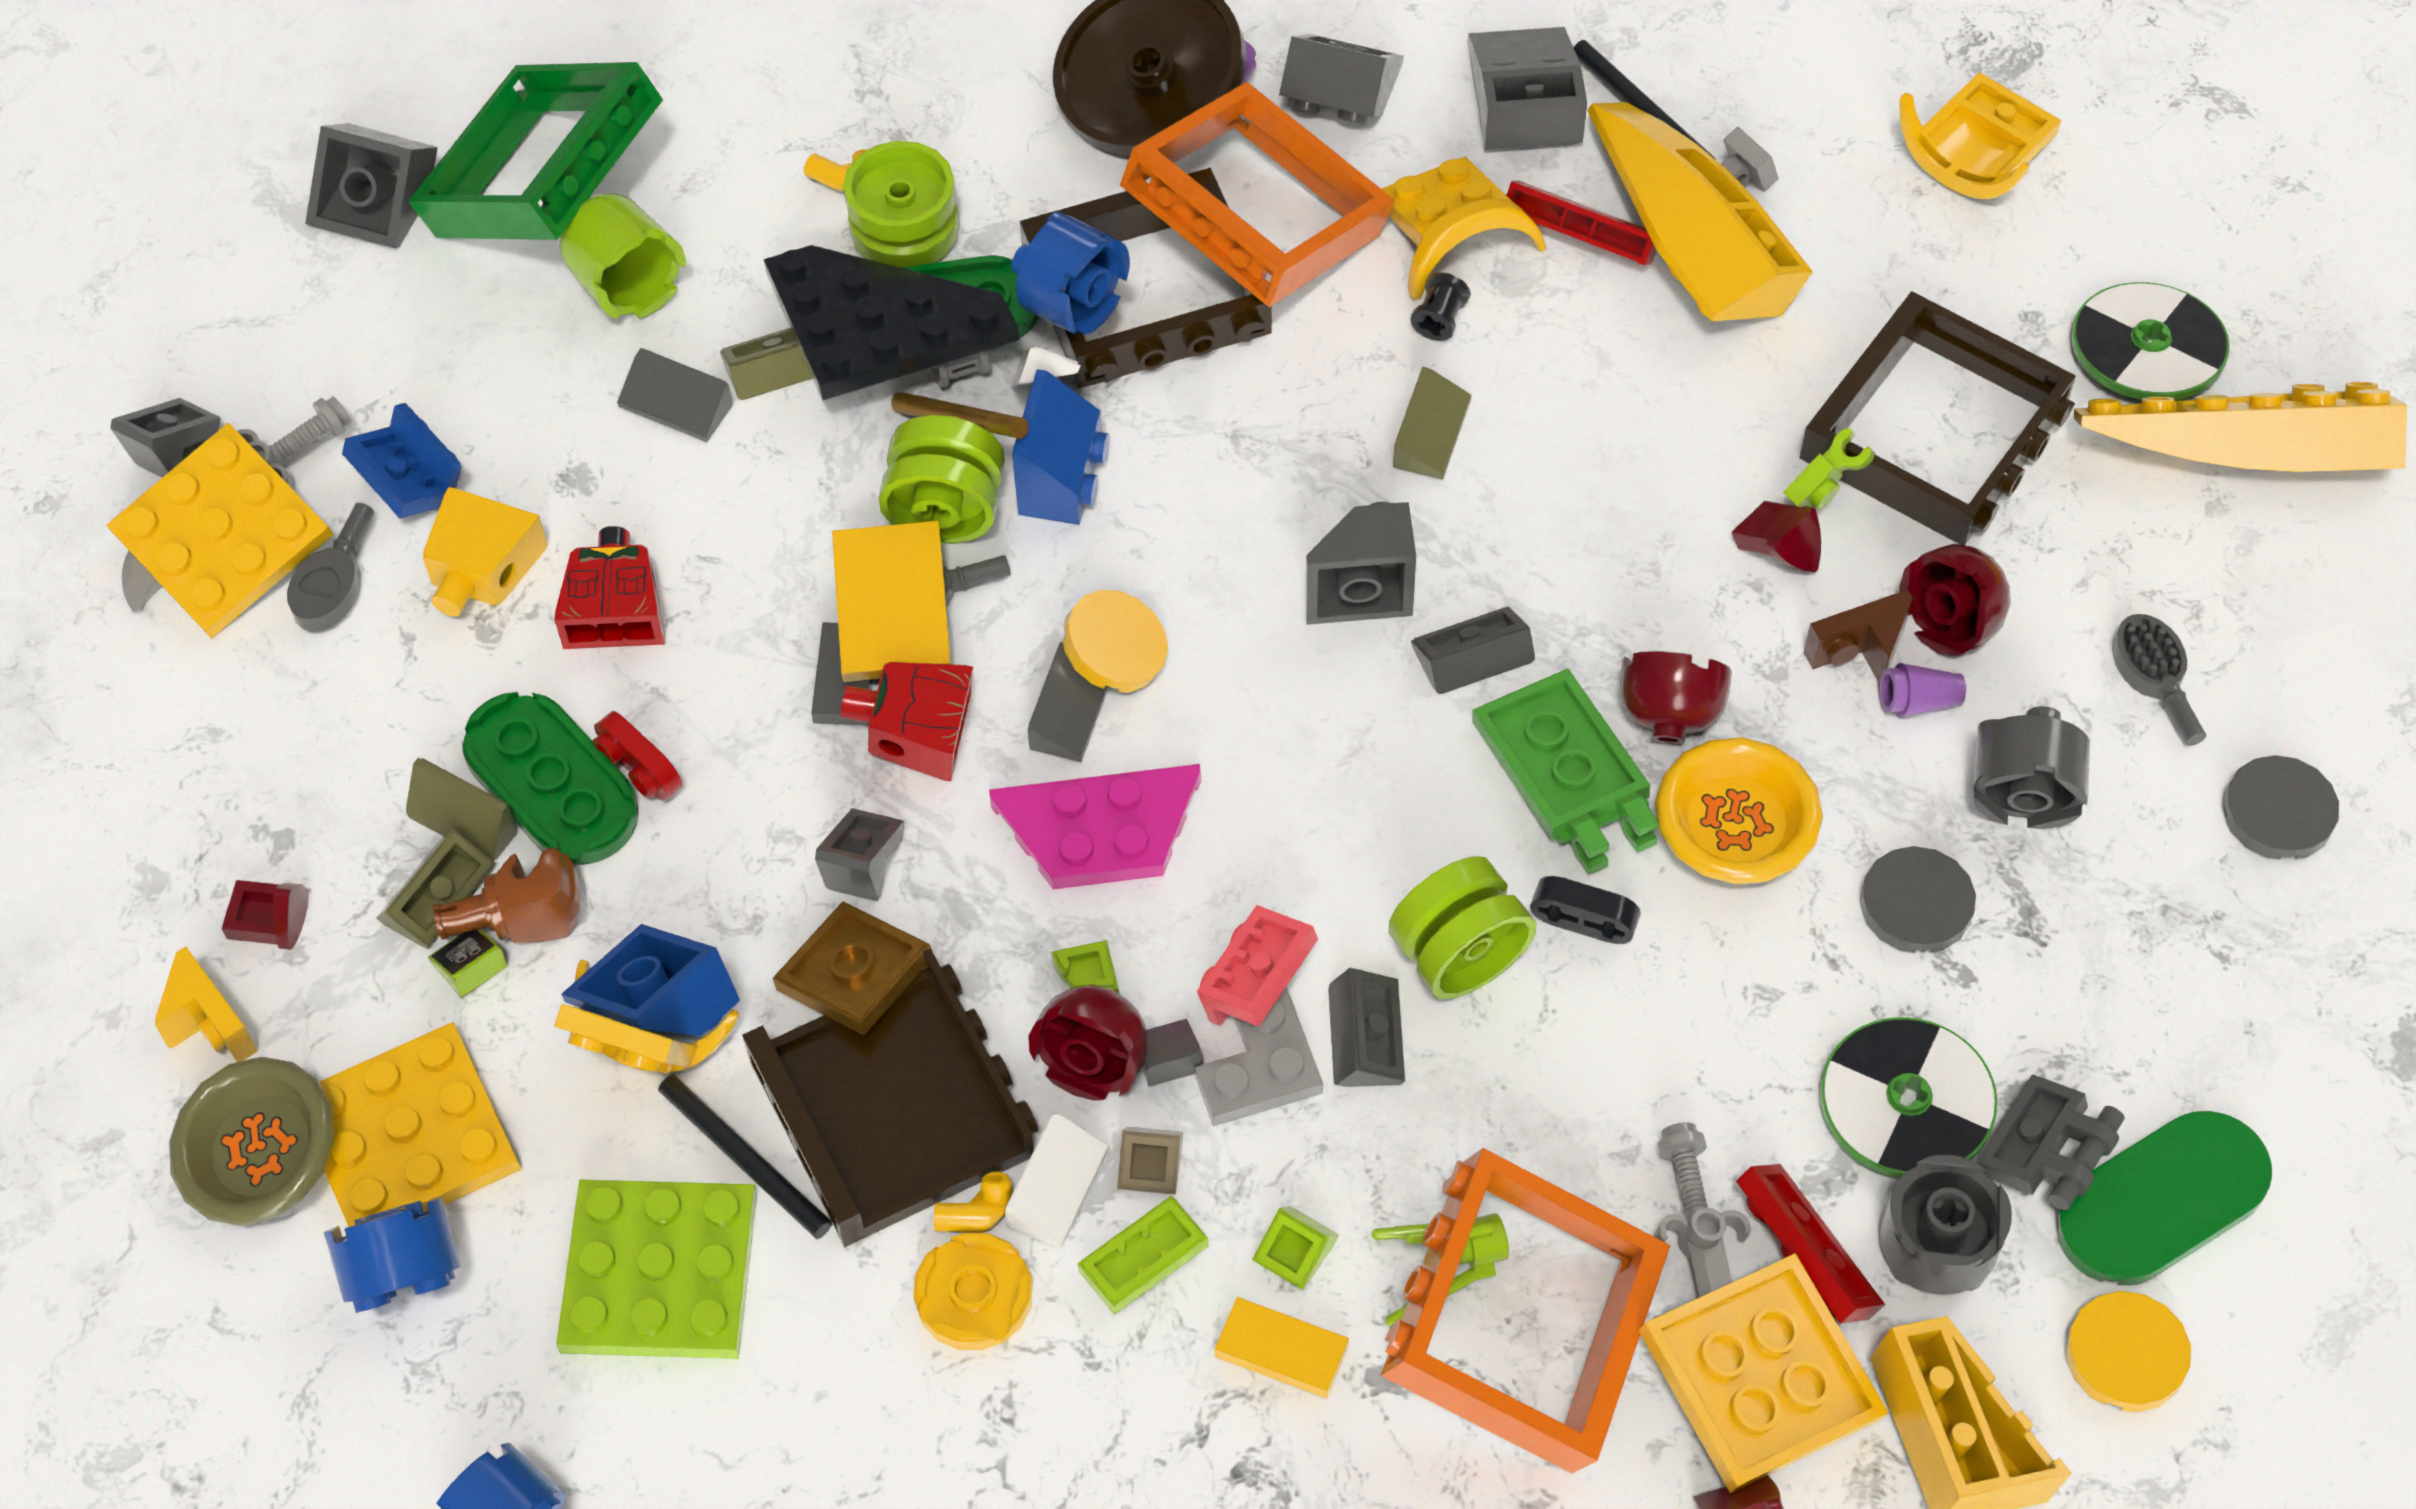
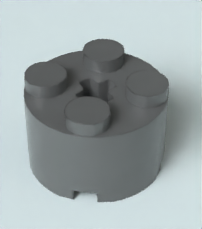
(2031, 769)
(1950, 1255)

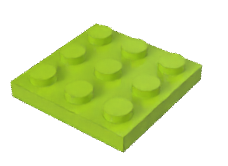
(657, 1269)

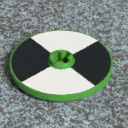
(2185, 349)
(1873, 1070)

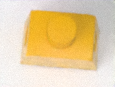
(479, 550)

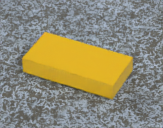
(1281, 1347)

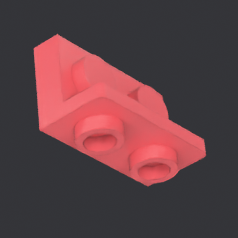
(1255, 967)

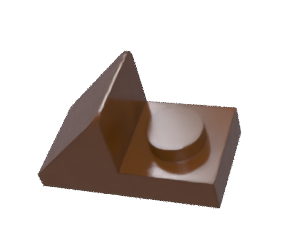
(1867, 629)

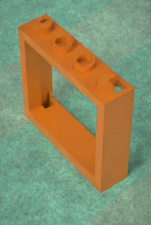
(1225, 235)
(1608, 1361)

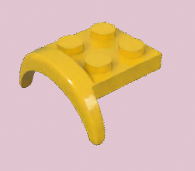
(1978, 138)
(1446, 208)
(634, 1045)

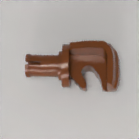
(519, 905)

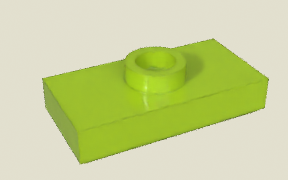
(1143, 1254)

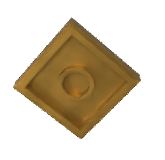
(852, 968)

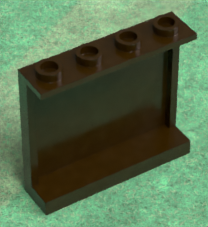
(894, 1112)

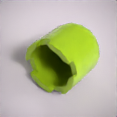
(621, 256)

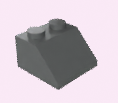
(1339, 76)
(366, 182)
(1363, 567)

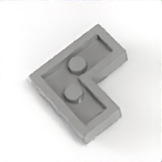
(1266, 1076)

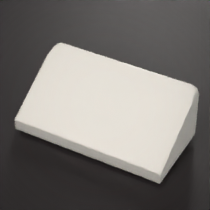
(1038, 358)
(1055, 1181)

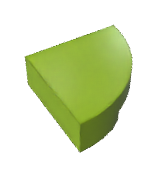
(1086, 965)

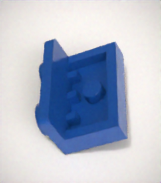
(404, 463)

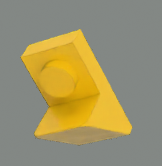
(195, 1004)

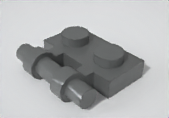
(2036, 1130)

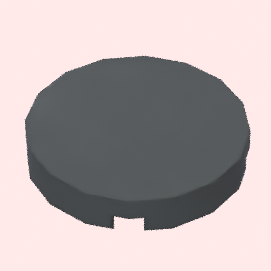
(2281, 807)
(1918, 899)

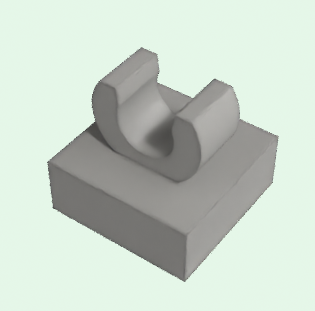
(1749, 160)

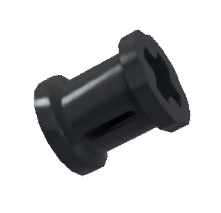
(1437, 313)

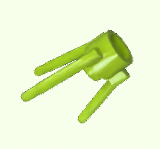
(1484, 1246)

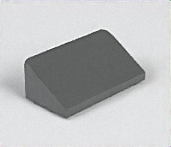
(675, 395)
(1474, 649)
(1065, 711)
(1366, 1029)

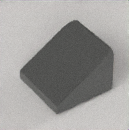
(1171, 1052)

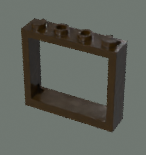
(1160, 341)
(1975, 350)

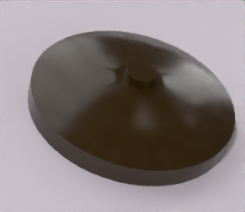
(1144, 66)

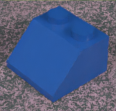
(1059, 452)
(657, 984)

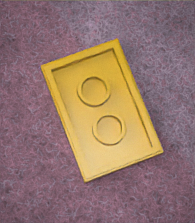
(890, 597)

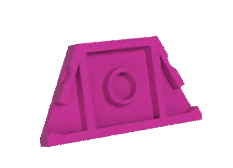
(1100, 824)

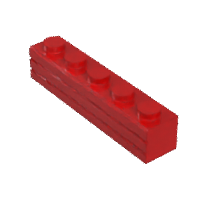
(1583, 222)

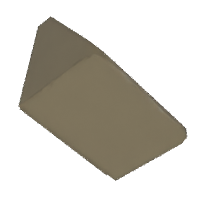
(1150, 1160)

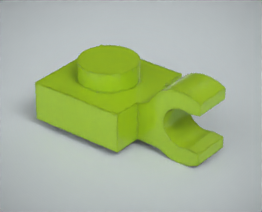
(1819, 479)

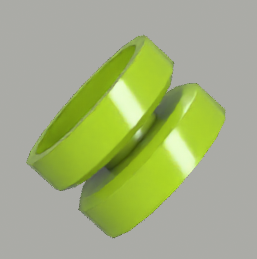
(901, 204)
(943, 473)
(1461, 927)

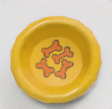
(1739, 810)

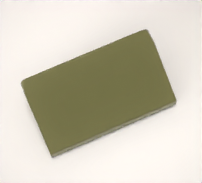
(765, 364)
(1431, 425)
(448, 802)
(445, 875)

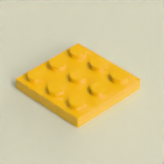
(220, 530)
(413, 1128)
(1762, 1372)

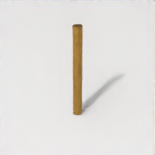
(989, 420)

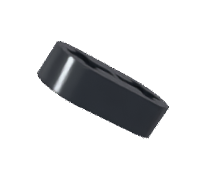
(1585, 909)

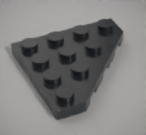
(880, 321)

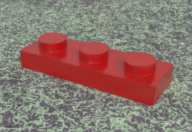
(1782, 1205)

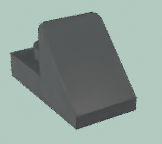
(161, 432)
(856, 851)

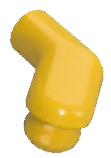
(827, 171)
(981, 1212)

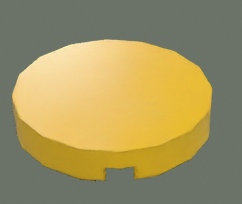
(1114, 640)
(973, 1291)
(2128, 1351)

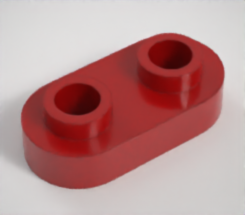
(647, 766)

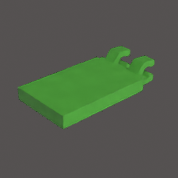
(1568, 766)

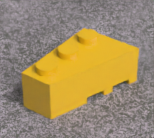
(1958, 1426)

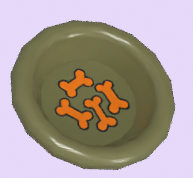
(251, 1141)

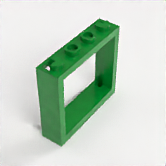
(616, 105)

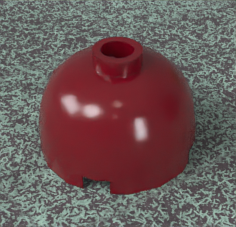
(1956, 598)
(1673, 693)
(1090, 1041)

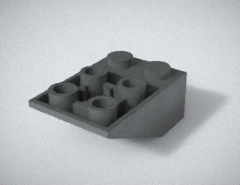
(1528, 87)

